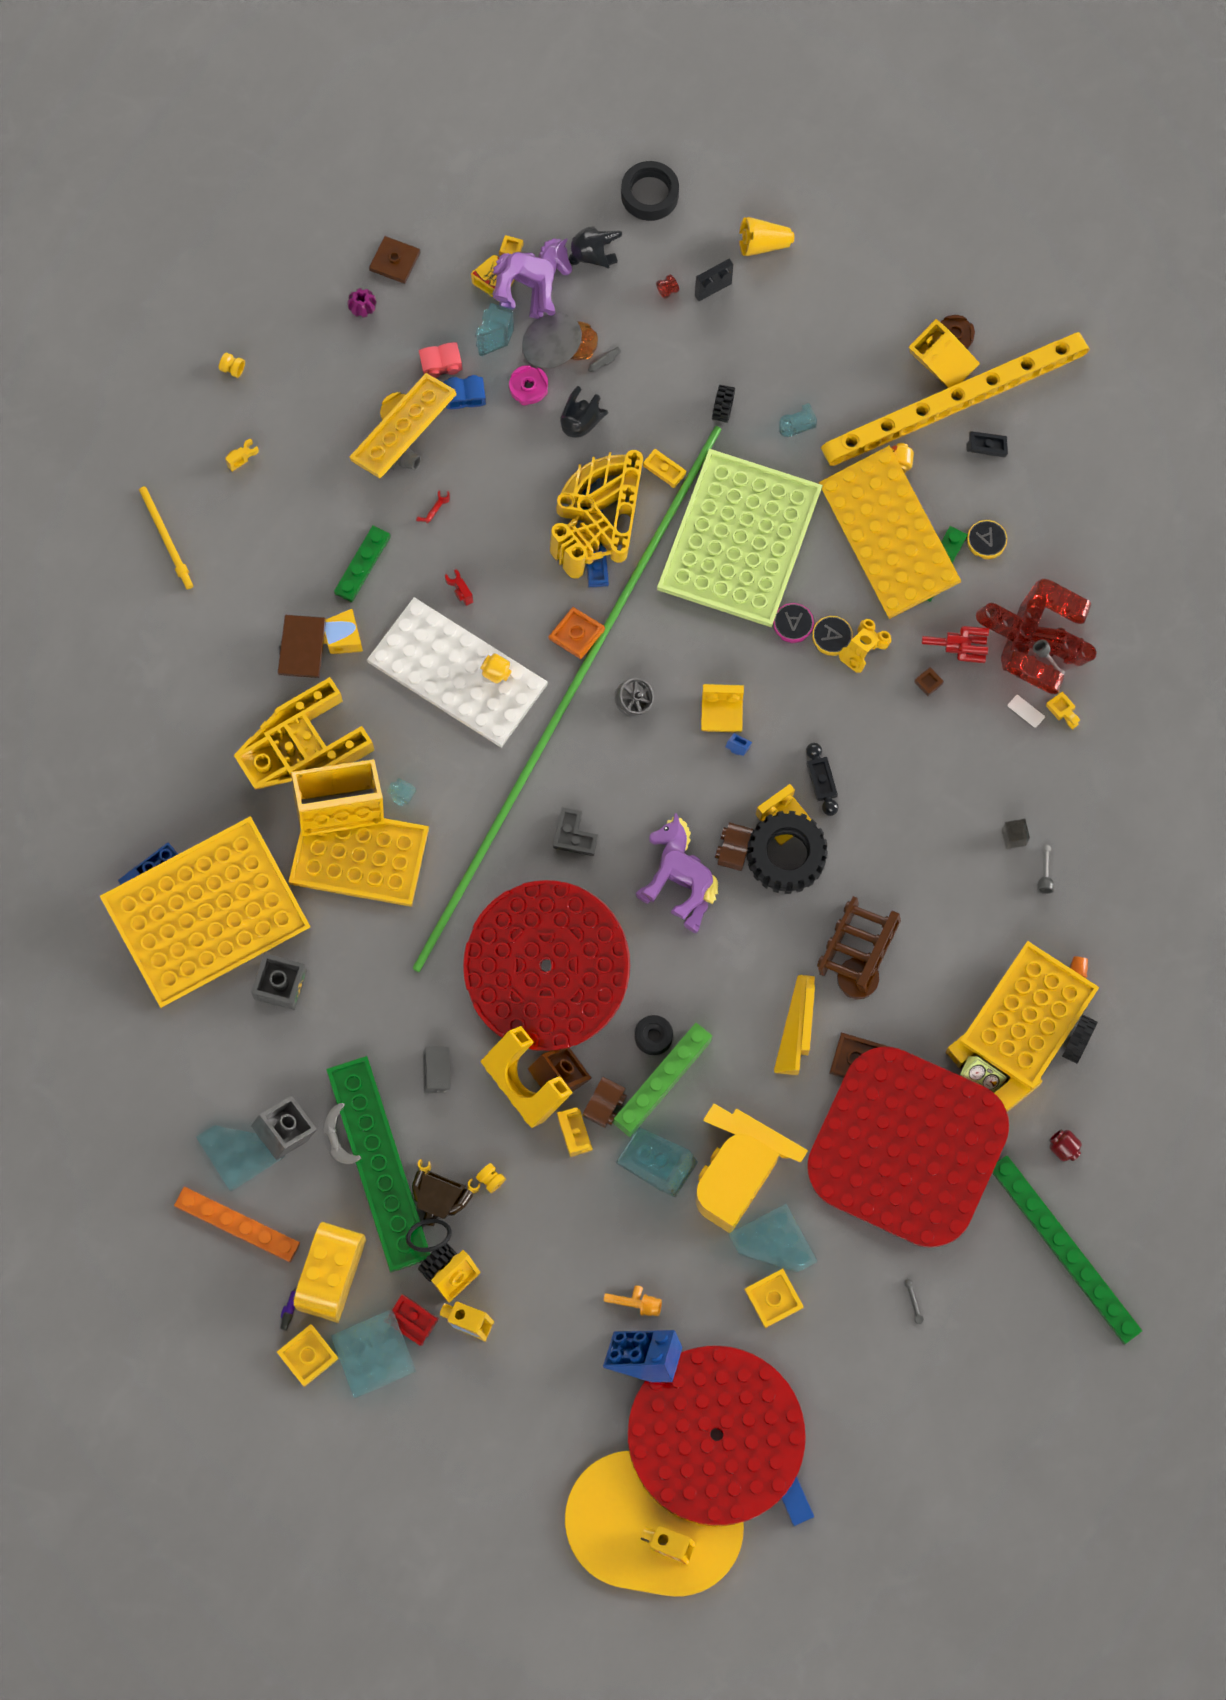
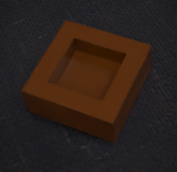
(928, 681)

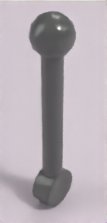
(918, 1319)

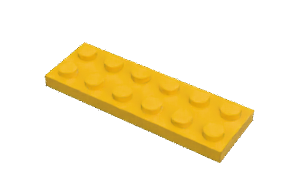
(402, 425)

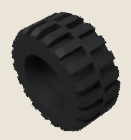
(779, 878)

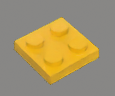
(455, 1276)
(773, 1298)
(307, 1355)

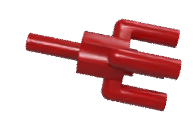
(961, 643)

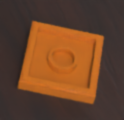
(576, 632)

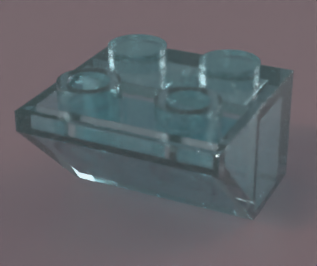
(495, 329)

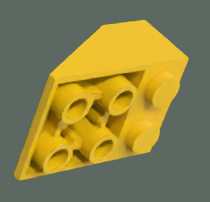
(943, 354)

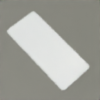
(1026, 711)

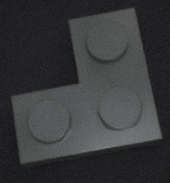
(568, 836)

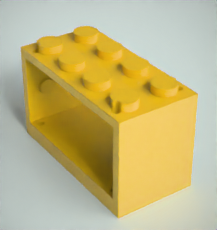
(341, 812)

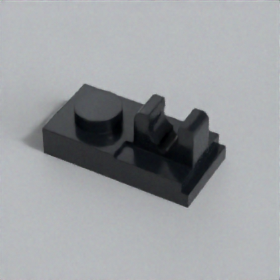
(987, 444)

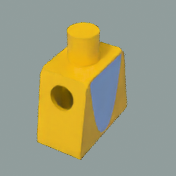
(342, 633)
(474, 1322)

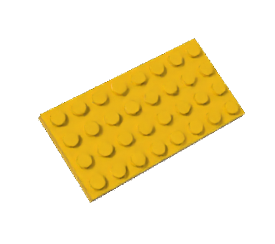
(889, 532)

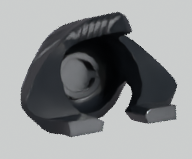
(589, 247)

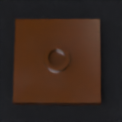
(394, 259)

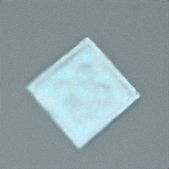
(373, 1353)

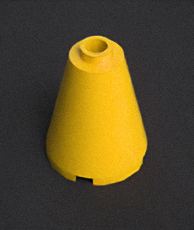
(763, 236)

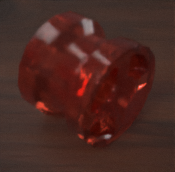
(667, 286)

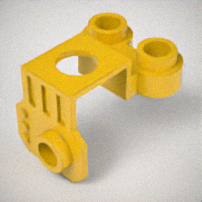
(856, 651)

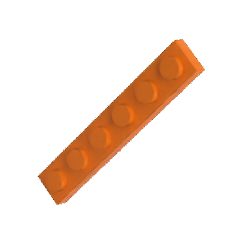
(237, 1224)

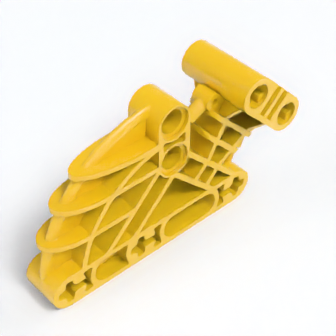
(575, 545)

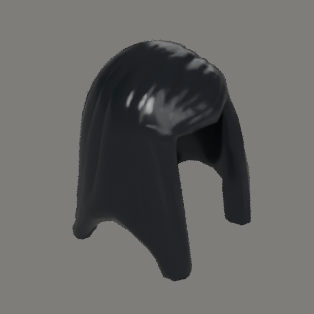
(581, 416)

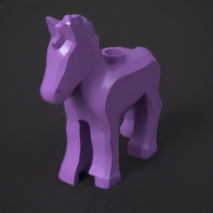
(534, 273)

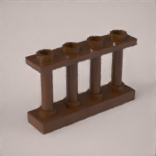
(872, 960)

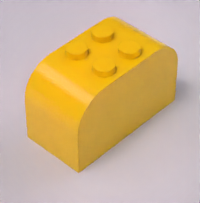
(733, 1179)
(329, 1271)

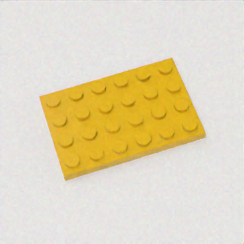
(363, 862)
(1029, 1015)

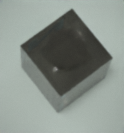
(1015, 833)

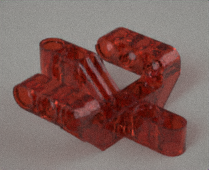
(1057, 599)

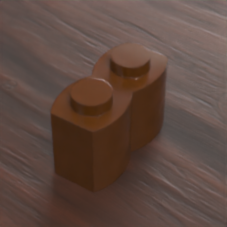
(734, 847)
(604, 1102)

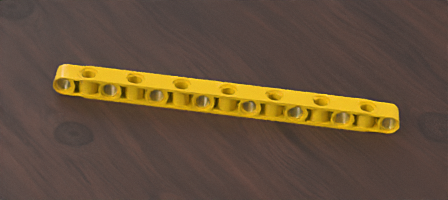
(943, 405)

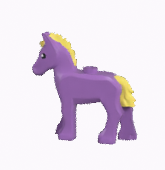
(682, 870)

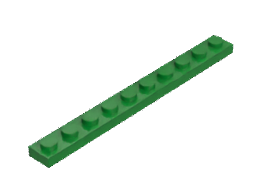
(1066, 1250)

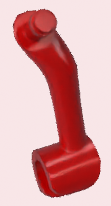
(441, 500)

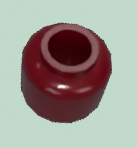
(1065, 1145)

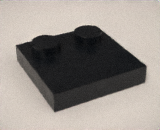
(714, 280)

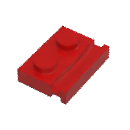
(414, 1320)

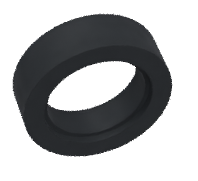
(656, 170)

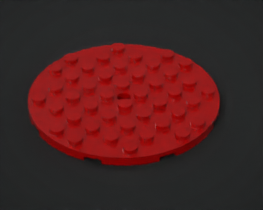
(585, 955)
(724, 1478)

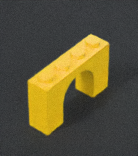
(502, 1065)
(1009, 1093)

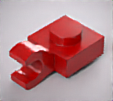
(462, 590)

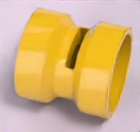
(232, 365)
(490, 1178)

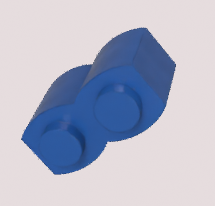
(469, 392)

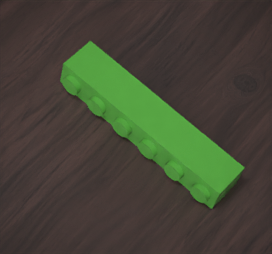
(662, 1080)

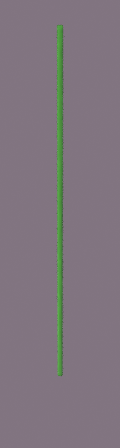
(564, 703)

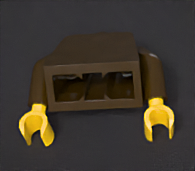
(438, 1194)

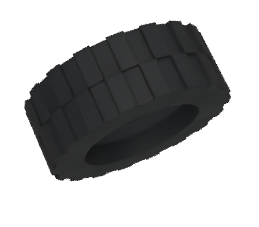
(1080, 1039)

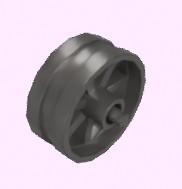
(634, 697)

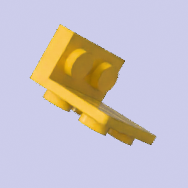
(722, 708)
(783, 802)

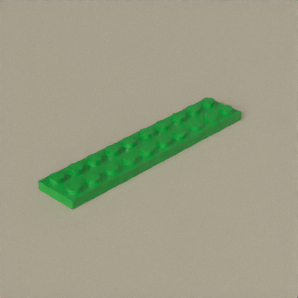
(379, 1162)

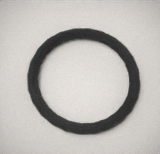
(433, 1248)

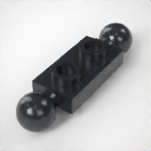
(822, 779)

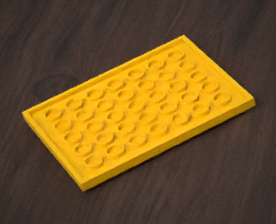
(205, 911)

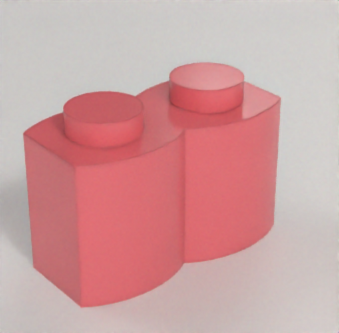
(441, 359)

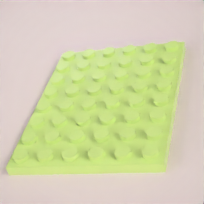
(740, 538)

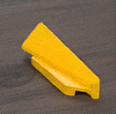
(798, 1027)
(744, 1124)

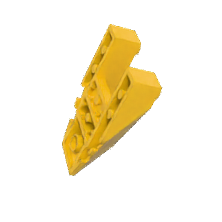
(292, 744)

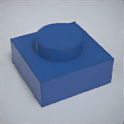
(738, 745)

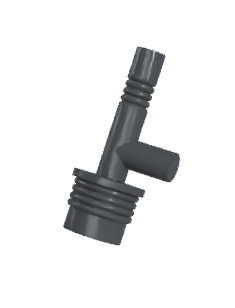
(408, 459)

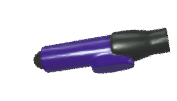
(287, 1311)

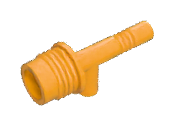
(648, 1305)

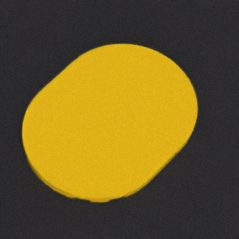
(606, 1526)

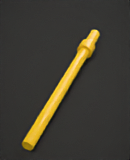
(181, 569)

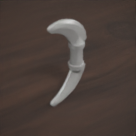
(337, 1151)

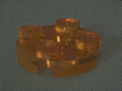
(589, 343)

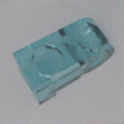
(799, 422)

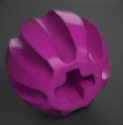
(361, 302)

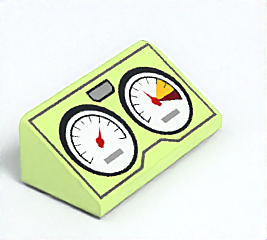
(982, 1073)

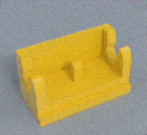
(574, 1131)

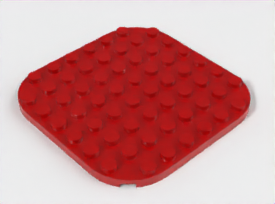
(908, 1146)

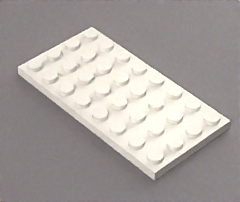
(444, 668)

